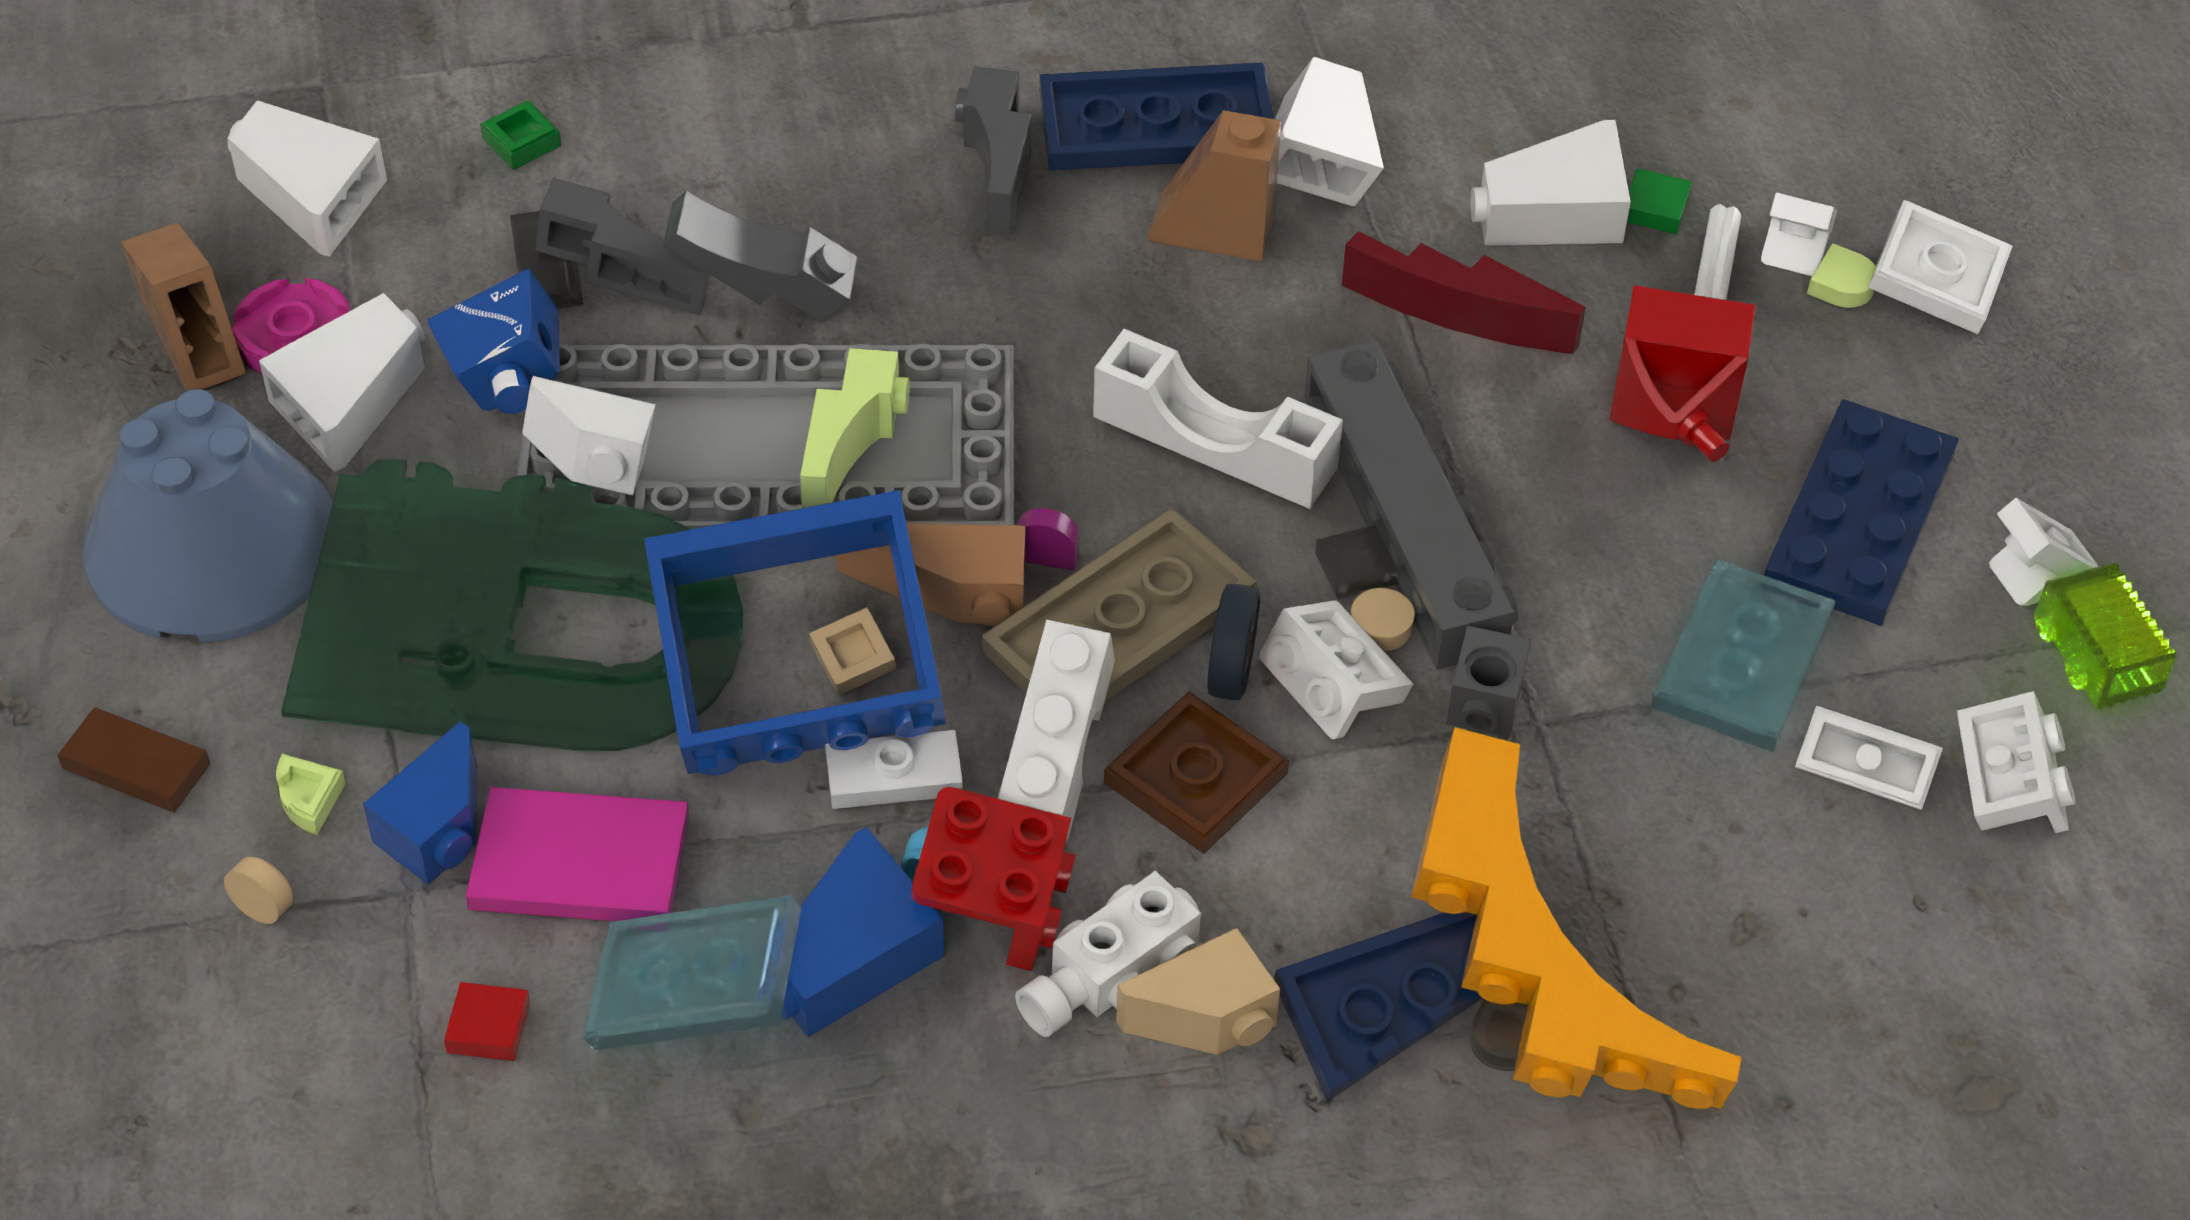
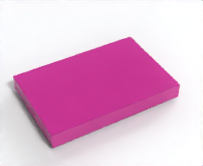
(577, 855)

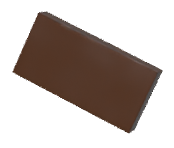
(134, 759)

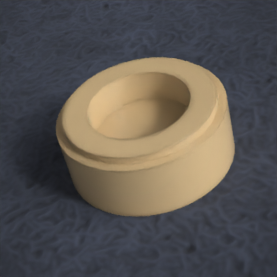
(1385, 617)
(258, 889)

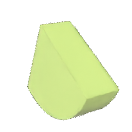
(308, 791)

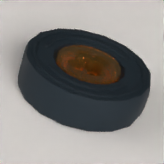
(1233, 641)

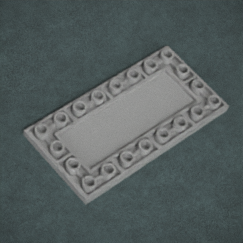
(739, 420)

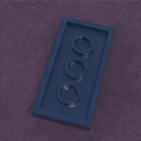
(1143, 113)
(1862, 510)

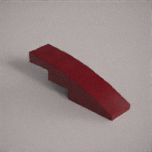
(1476, 301)

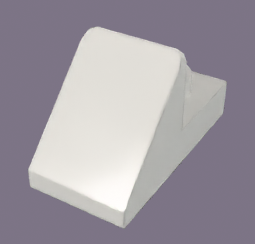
(1797, 234)
(2036, 552)

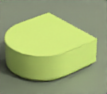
(1843, 278)

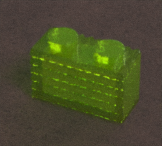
(2104, 636)

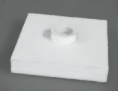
(1940, 267)

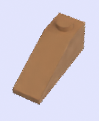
(960, 568)

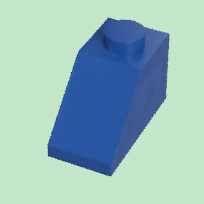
(429, 808)

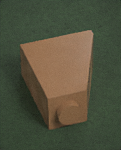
(1224, 190)
(184, 306)

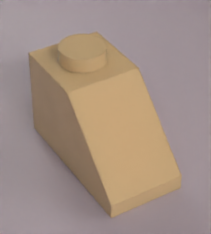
(1202, 998)

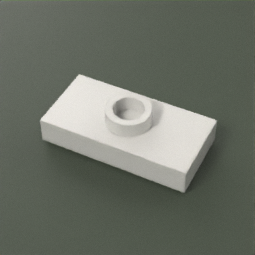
(893, 769)

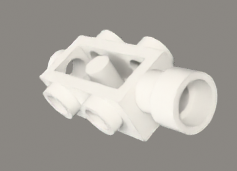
(1123, 939)

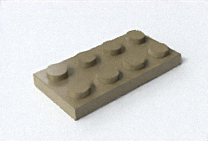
(1146, 591)

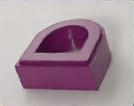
(1050, 538)

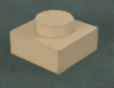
(852, 651)

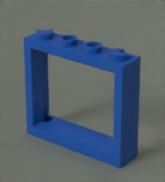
(776, 542)

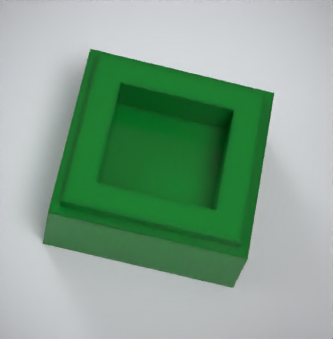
(520, 134)
(1658, 200)

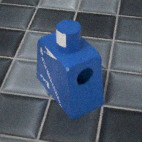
(501, 341)

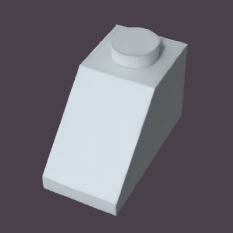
(589, 433)

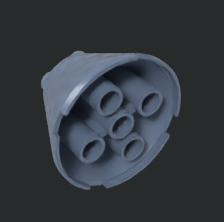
(203, 524)

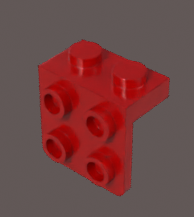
(996, 867)

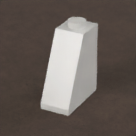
(1328, 134)
(307, 171)
(1556, 191)
(345, 377)

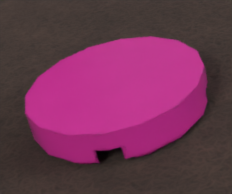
(282, 314)

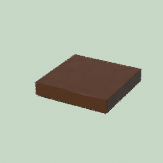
(1196, 772)

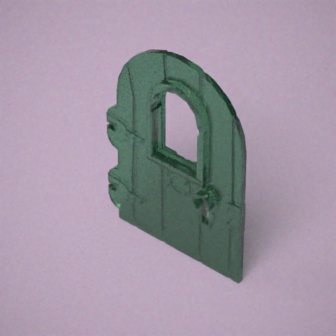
(441, 580)

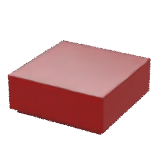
(487, 1021)

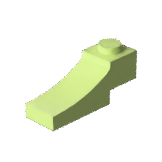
(851, 421)

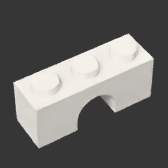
(1053, 728)

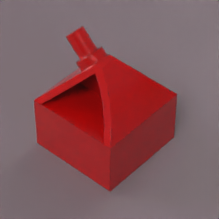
(1683, 367)

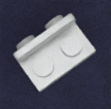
(1331, 665)
(2014, 763)

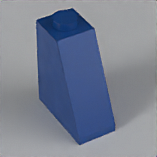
(858, 936)

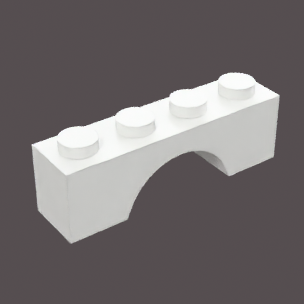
(1154, 397)

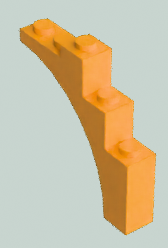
(1520, 955)

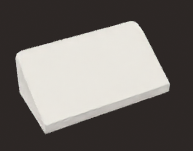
(1869, 757)

